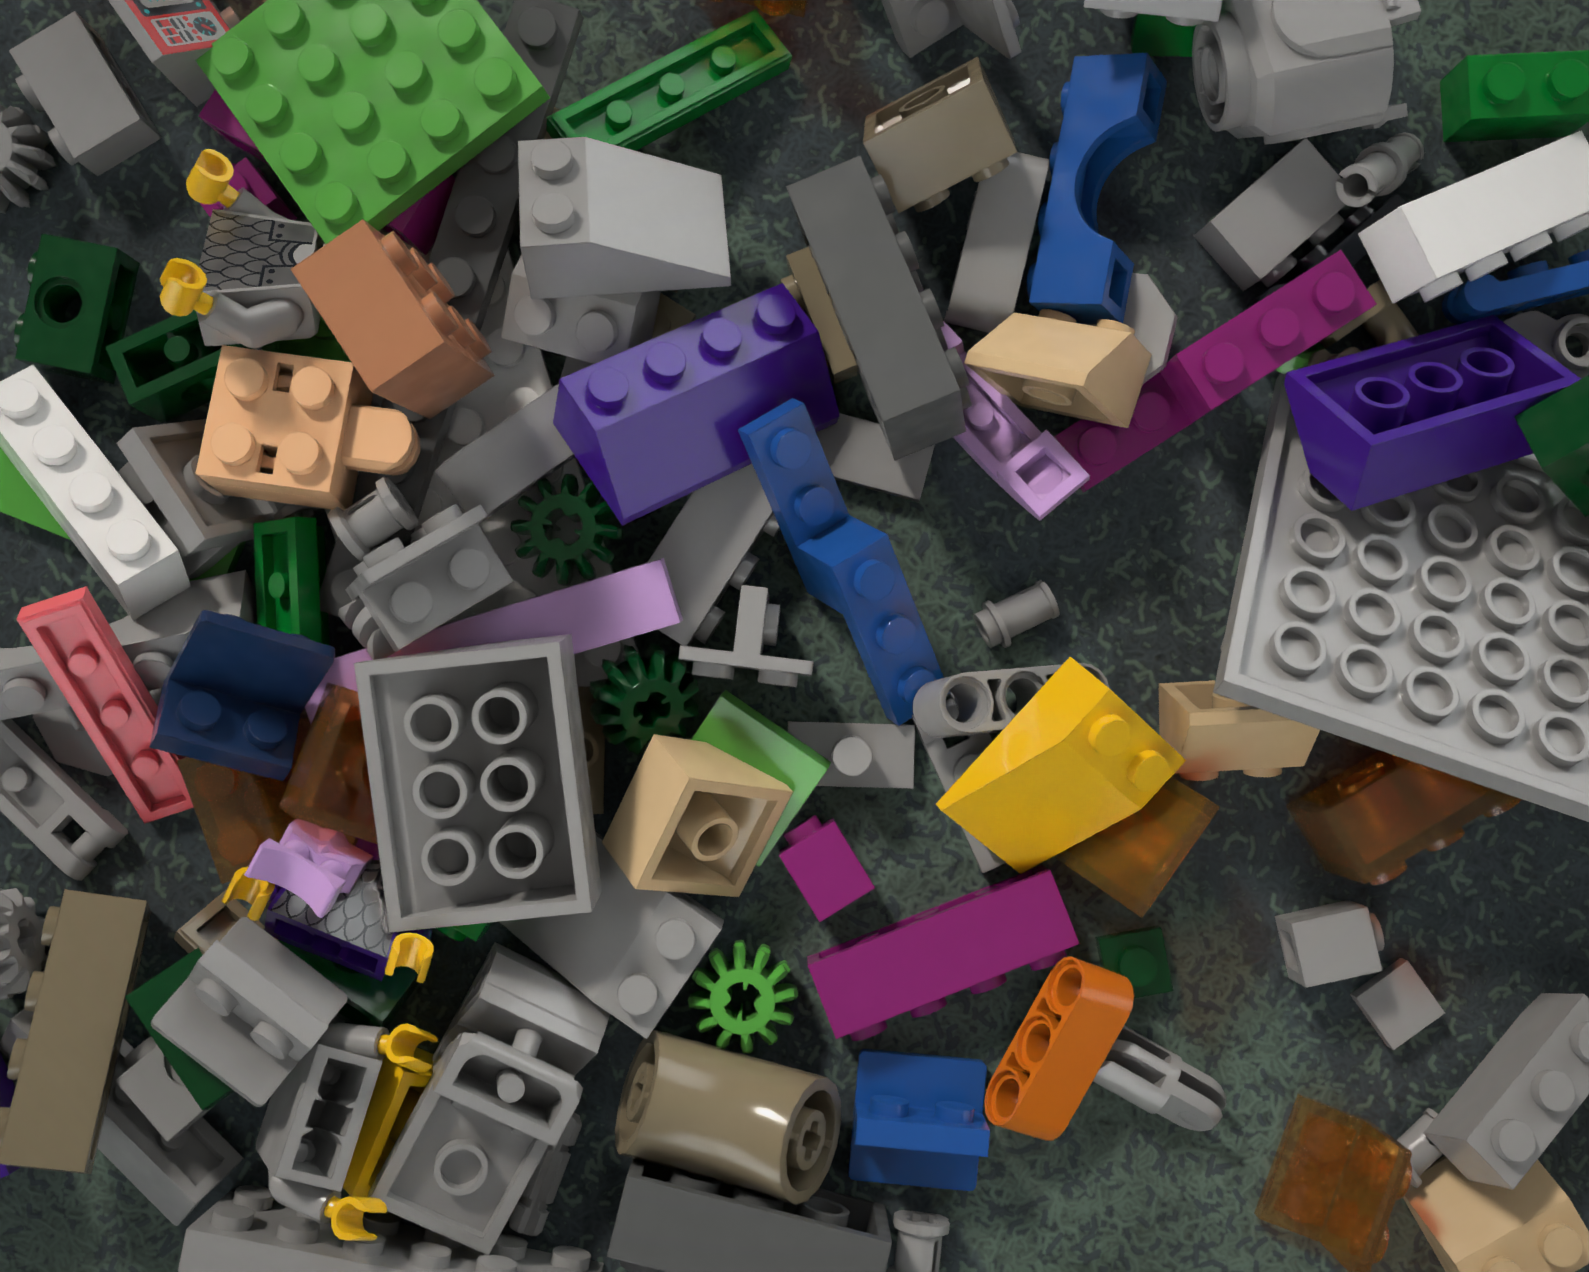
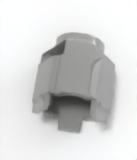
(1298, 66)

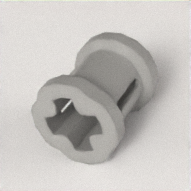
(373, 518)
(918, 1241)

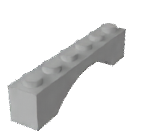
(148, 641)

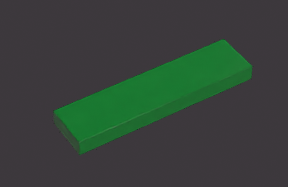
(677, 86)

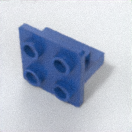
(918, 1120)

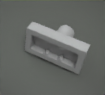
(861, 752)

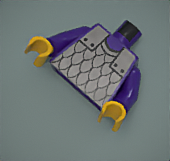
(350, 933)

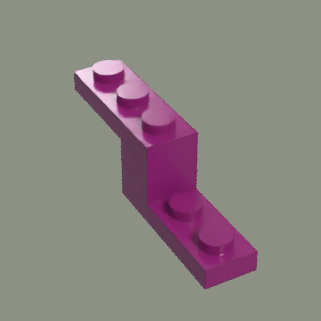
(1223, 365)

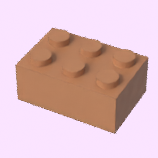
(395, 319)

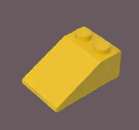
(1060, 771)

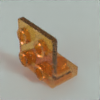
(1336, 1182)

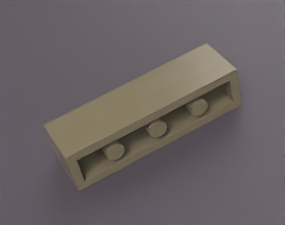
(74, 1033)

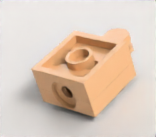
(301, 423)

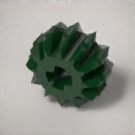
(556, 551)
(634, 682)

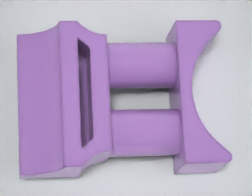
(311, 864)

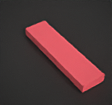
(106, 698)

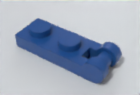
(1527, 288)

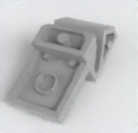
(493, 1100)

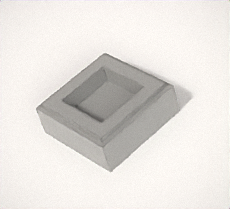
(1397, 1003)

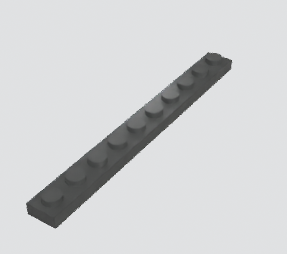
(473, 249)

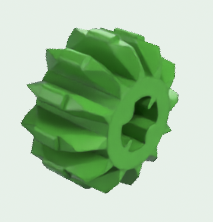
(720, 991)

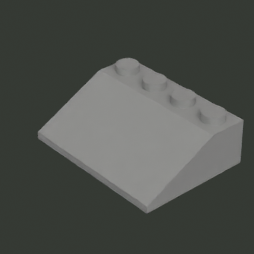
(479, 783)

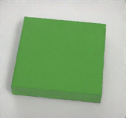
(767, 747)

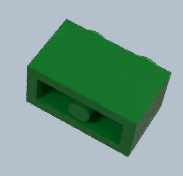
(1516, 96)

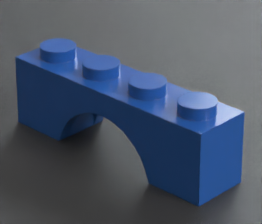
(1107, 114)

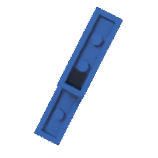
(841, 556)

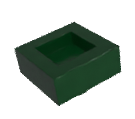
(1139, 957)

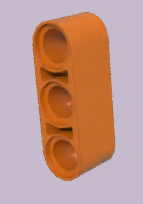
(1058, 1049)

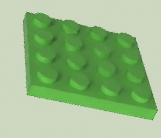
(369, 98)

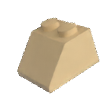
(1064, 365)
(1228, 734)
(694, 819)
(1498, 1227)

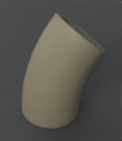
(728, 1117)

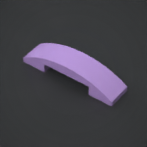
(1012, 449)

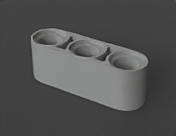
(997, 244)
(507, 458)
(981, 699)

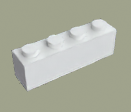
(1481, 219)
(87, 496)

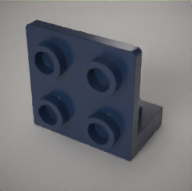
(239, 694)

